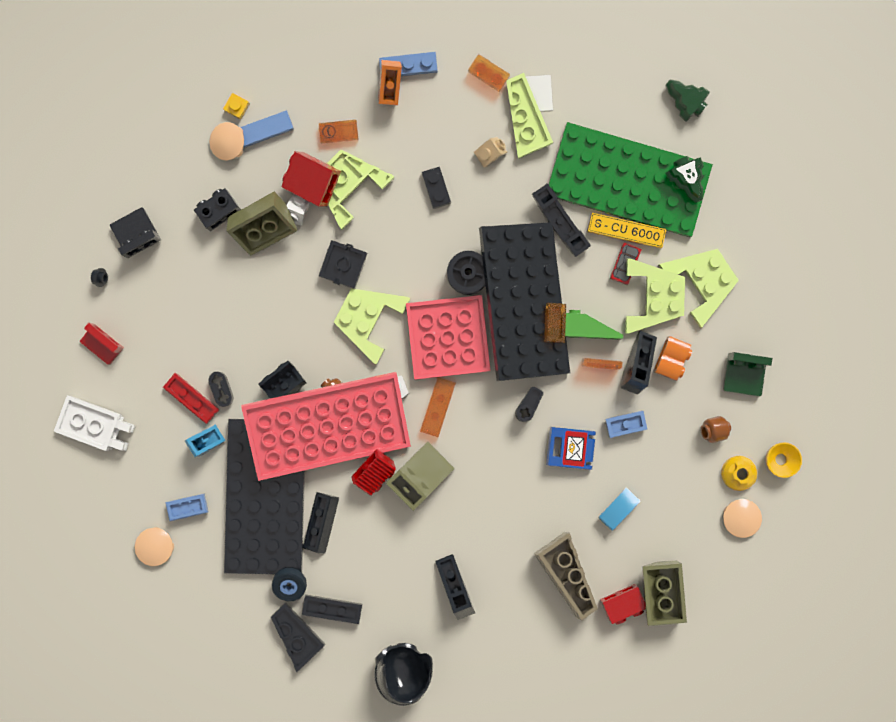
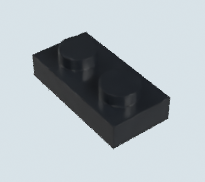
(436, 187)

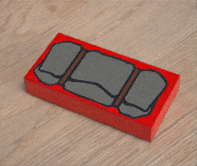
(619, 271)

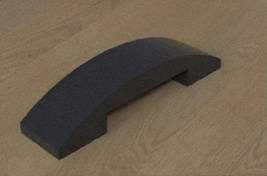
(561, 222)

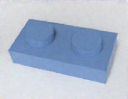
(626, 424)

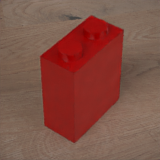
(310, 178)

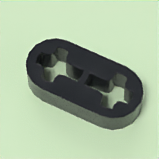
(217, 391)

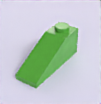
(584, 326)

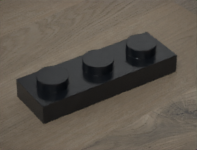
(332, 609)

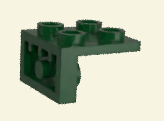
(745, 373)

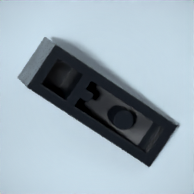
(639, 365)
(455, 587)

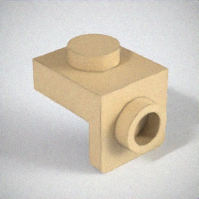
(490, 151)

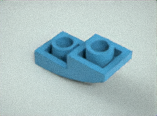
(619, 509)

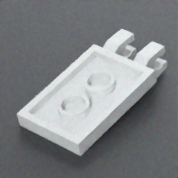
(92, 424)

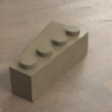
(564, 569)

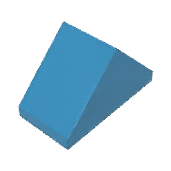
(205, 441)

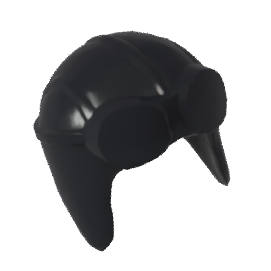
(403, 673)

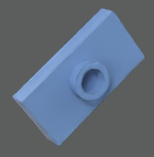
(187, 507)

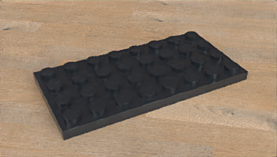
(519, 282)
(261, 515)

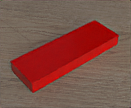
(191, 398)

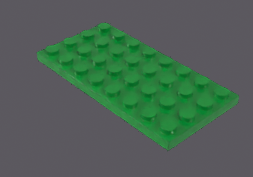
(623, 180)

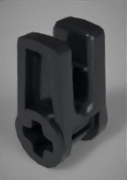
(529, 402)

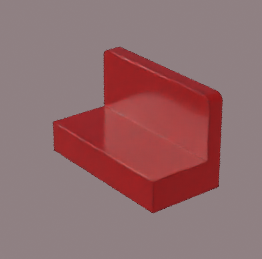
(100, 343)

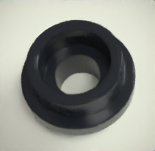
(99, 277)

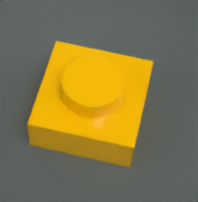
(236, 106)

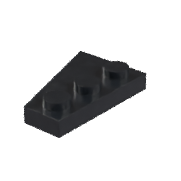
(297, 636)

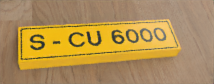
(626, 230)

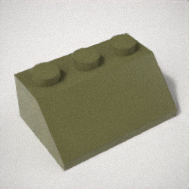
(261, 224)
(664, 593)

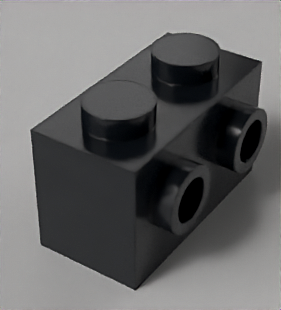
(216, 209)

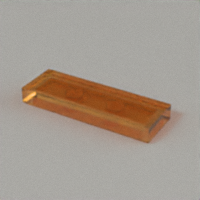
(438, 407)

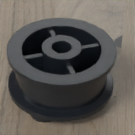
(456, 274)

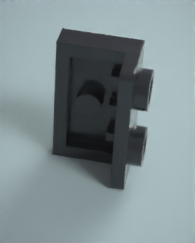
(282, 381)

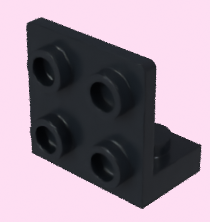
(134, 232)

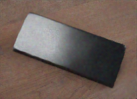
(320, 522)

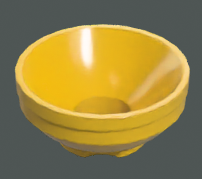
(792, 463)
(730, 469)

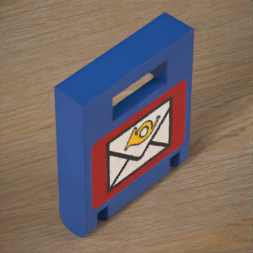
(574, 450)

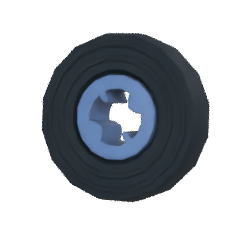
(285, 576)

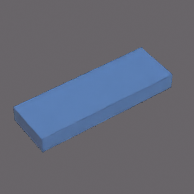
(266, 128)

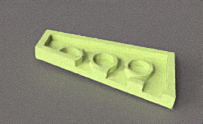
(528, 123)

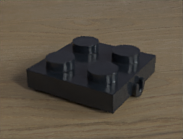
(343, 264)

